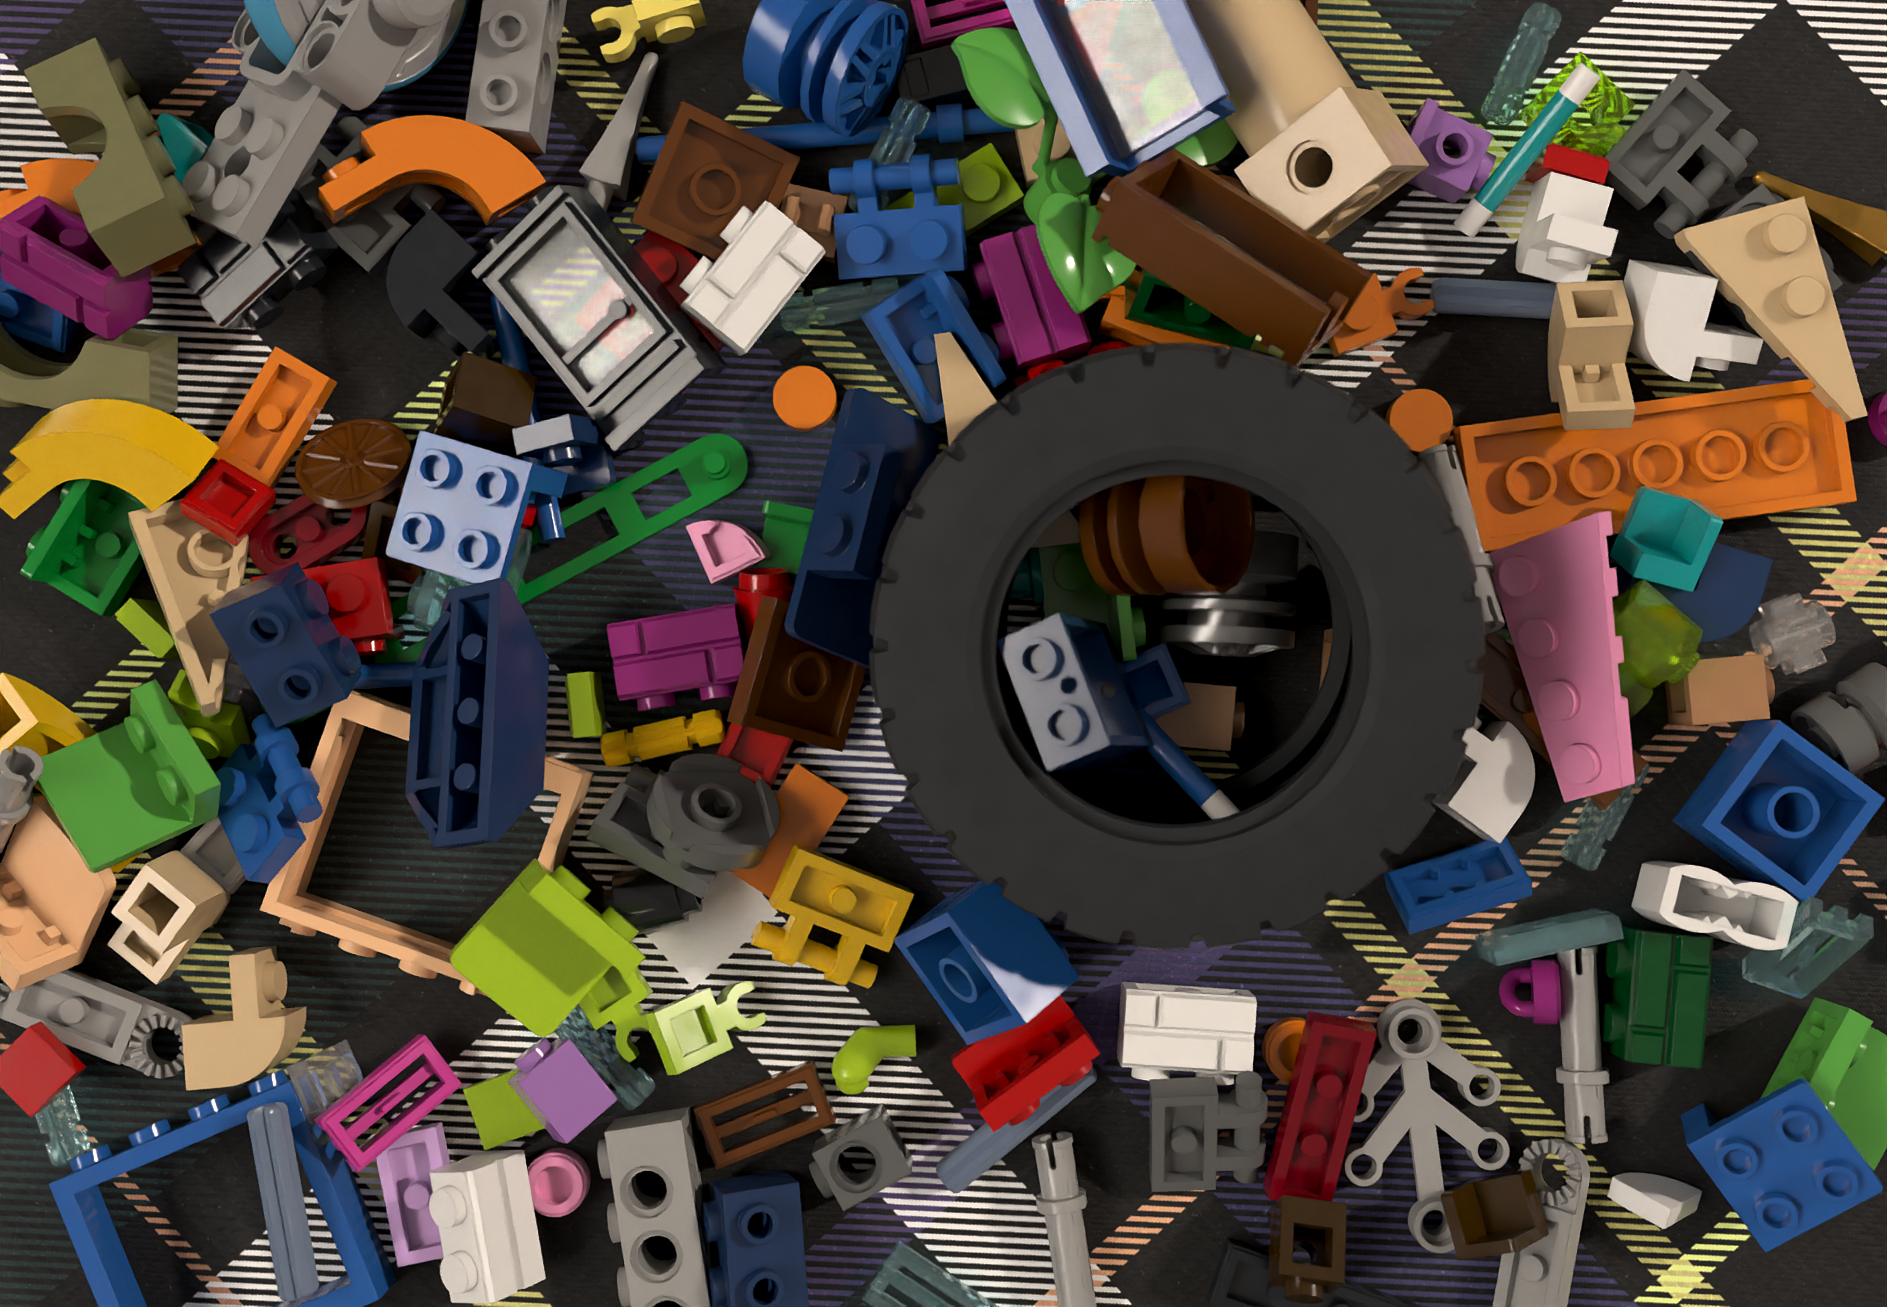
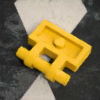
(841, 900)

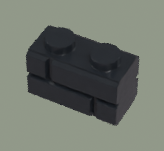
(247, 284)

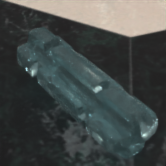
(1521, 64)
(897, 142)
(834, 303)
(1595, 826)
(601, 1053)
(59, 1122)

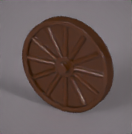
(353, 463)

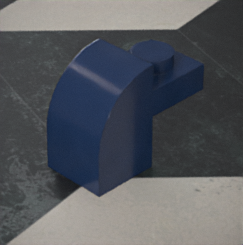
(1724, 593)

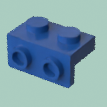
(905, 334)

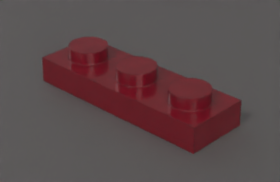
(1319, 1107)

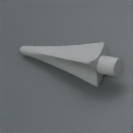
(612, 158)

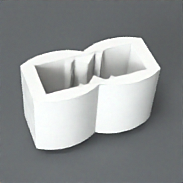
(1714, 904)

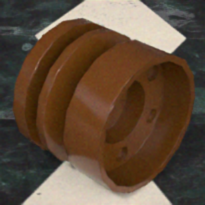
(1168, 535)

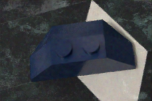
(477, 718)

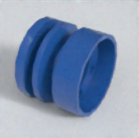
(827, 58)

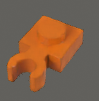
(1374, 313)

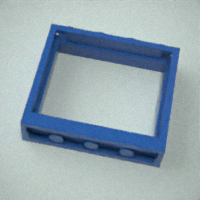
(329, 1174)

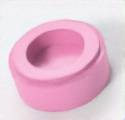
(558, 1182)

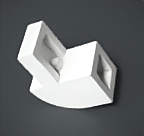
(1564, 229)
(1671, 321)
(1491, 781)

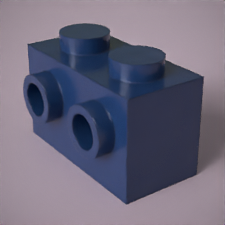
(287, 644)
(756, 1241)

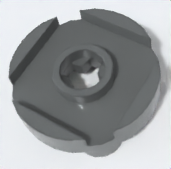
(699, 839)

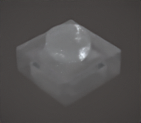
(324, 1078)

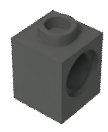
(878, 1135)

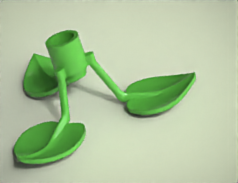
(1058, 202)

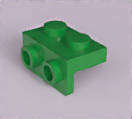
(88, 546)

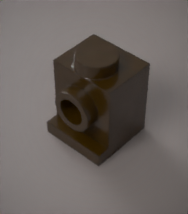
(1318, 1229)

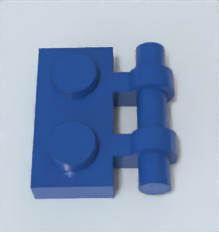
(899, 239)
(264, 797)

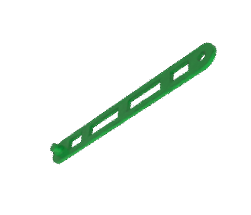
(711, 471)

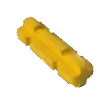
(662, 738)

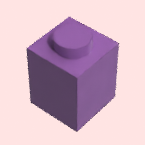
(560, 1088)

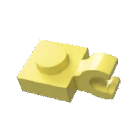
(653, 19)

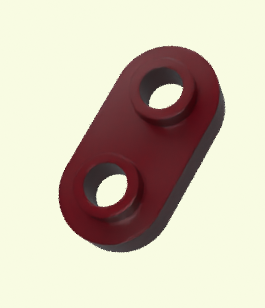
(312, 528)

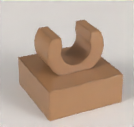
(813, 213)

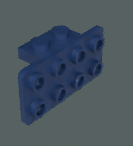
(864, 488)

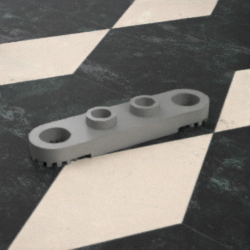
(97, 1019)
(1545, 1269)

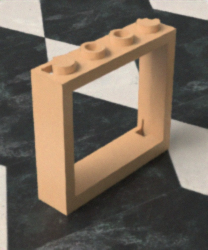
(360, 931)

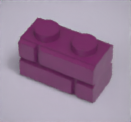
(63, 267)
(1031, 308)
(677, 655)

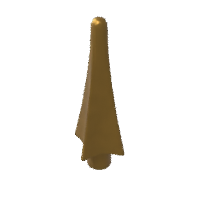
(1852, 223)

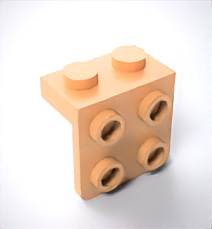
(46, 900)

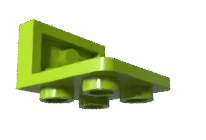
(544, 947)

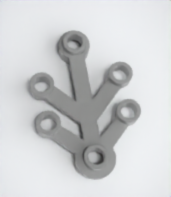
(1419, 1110)

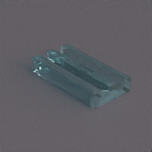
(1809, 931)
(1548, 936)
(927, 1270)

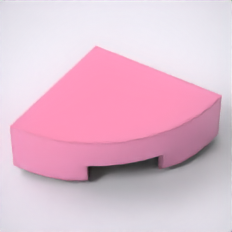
(726, 548)

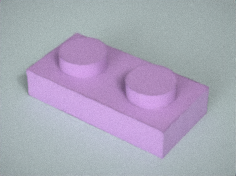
(408, 1189)

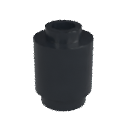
(650, 900)

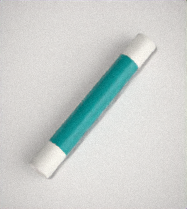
(1527, 149)

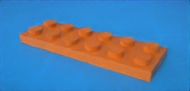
(1726, 448)

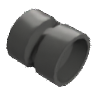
(1852, 722)

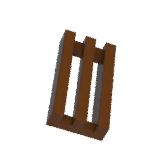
(815, 1093)

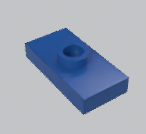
(1457, 884)

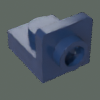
(569, 446)

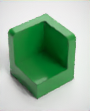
(785, 534)

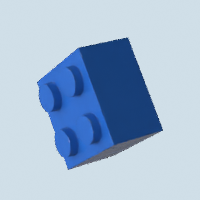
(1779, 809)
(986, 961)

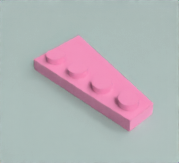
(1563, 630)

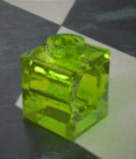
(1603, 103)

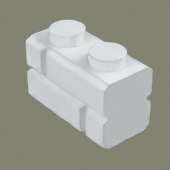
(750, 277)
(1186, 1031)
(486, 1226)

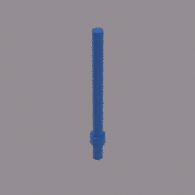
(947, 124)

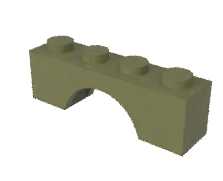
(127, 198)
(132, 368)

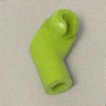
(866, 1050)

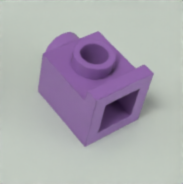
(1448, 176)

